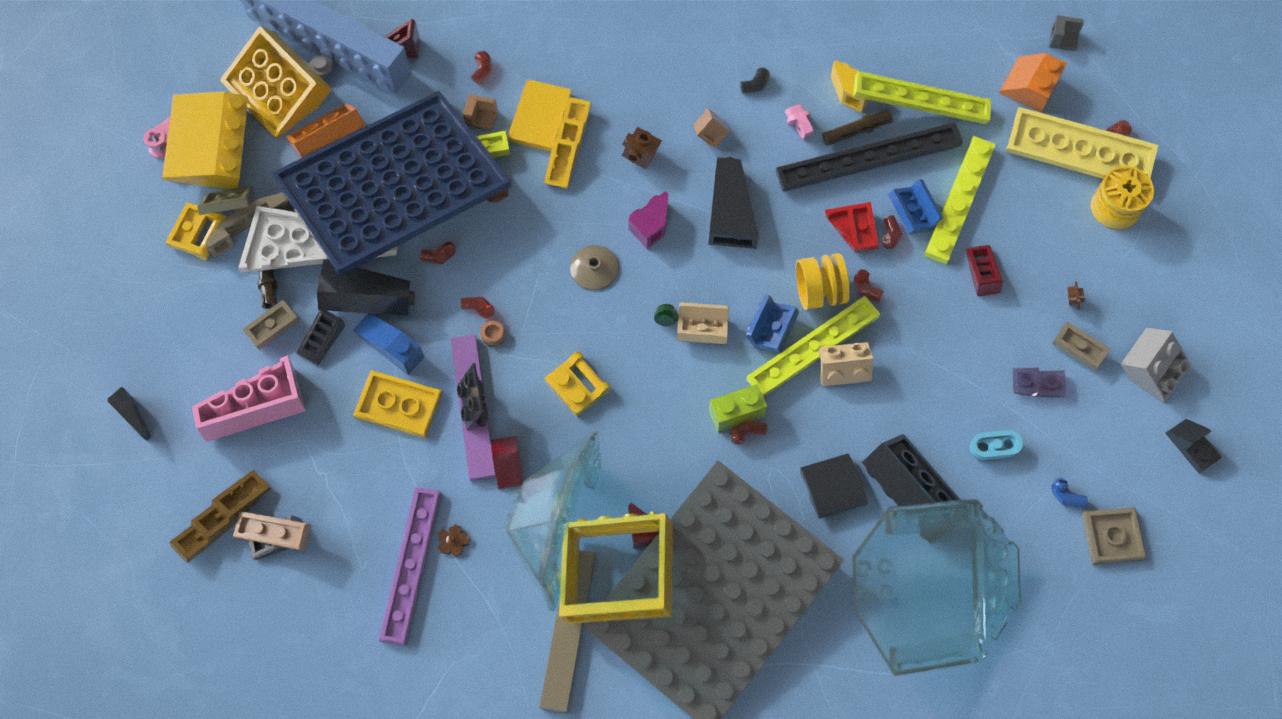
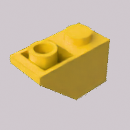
(843, 80)

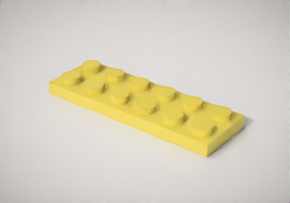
(1077, 145)

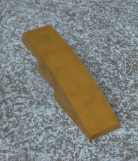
(220, 516)

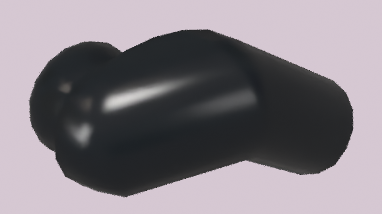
(757, 83)

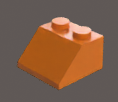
(1033, 79)

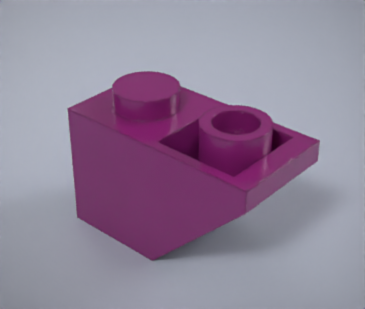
(650, 222)

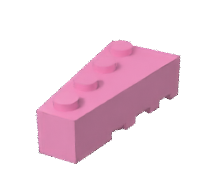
(251, 402)

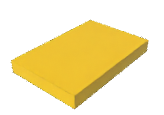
(538, 115)
(398, 404)

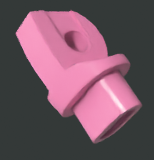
(799, 117)

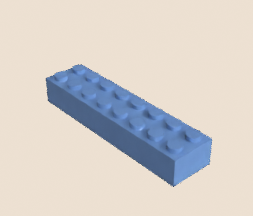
(335, 38)

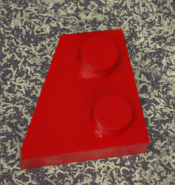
(855, 226)

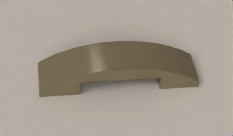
(240, 220)

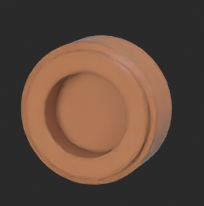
(492, 333)

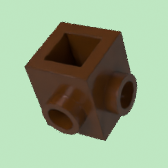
(640, 147)

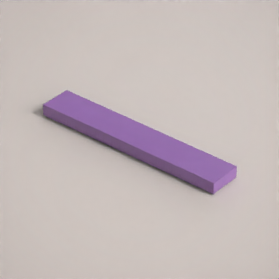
(477, 438)
(410, 567)

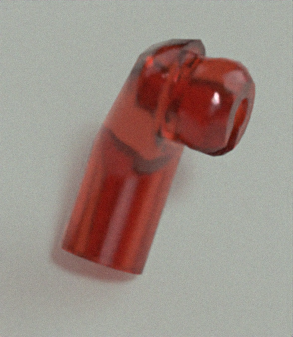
(1121, 127)
(738, 432)

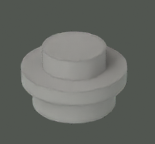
(321, 65)

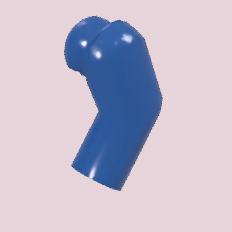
(1065, 497)

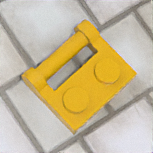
(188, 229)
(571, 389)

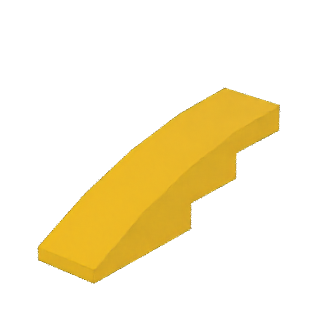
(568, 143)

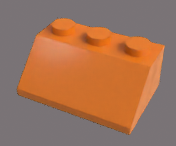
(326, 130)

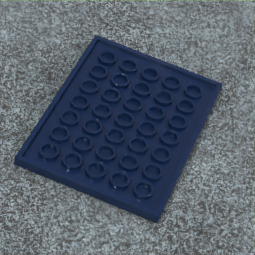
(390, 182)

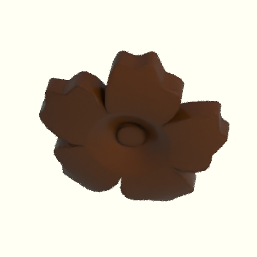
(453, 540)

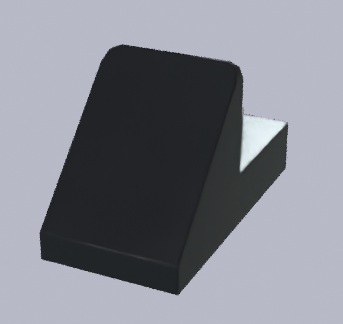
(1191, 442)

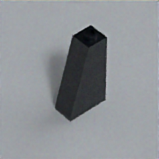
(732, 212)
(363, 292)

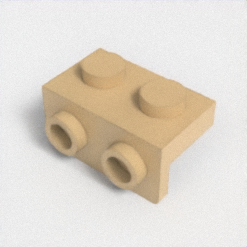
(702, 323)
(845, 364)

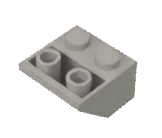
(1156, 363)

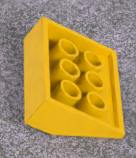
(277, 82)
(206, 139)

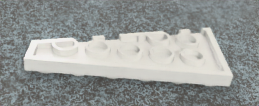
(281, 241)

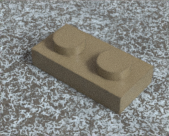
(270, 324)
(1081, 346)

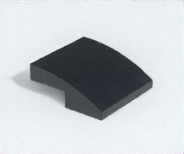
(833, 486)

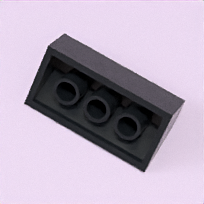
(906, 474)

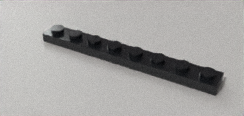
(868, 156)

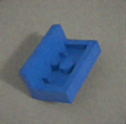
(916, 207)
(771, 325)

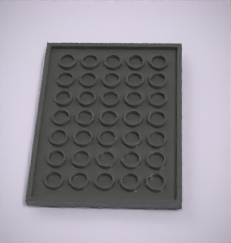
(736, 592)

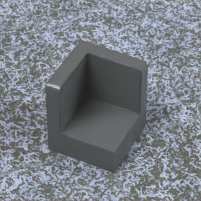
(1065, 33)

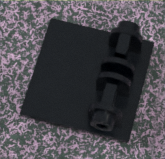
(471, 392)

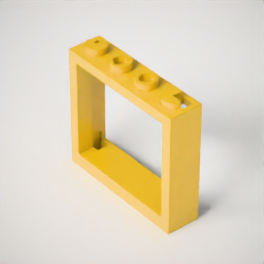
(616, 610)

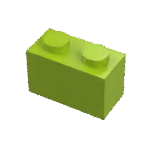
(737, 407)

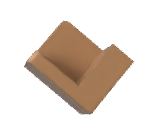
(480, 112)
(711, 128)

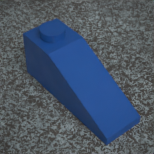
(390, 342)

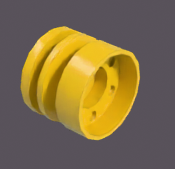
(1122, 197)
(828, 281)

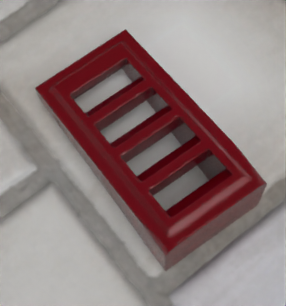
(987, 284)

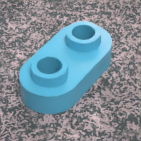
(995, 446)

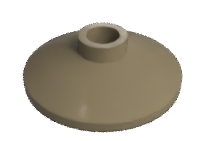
(597, 276)

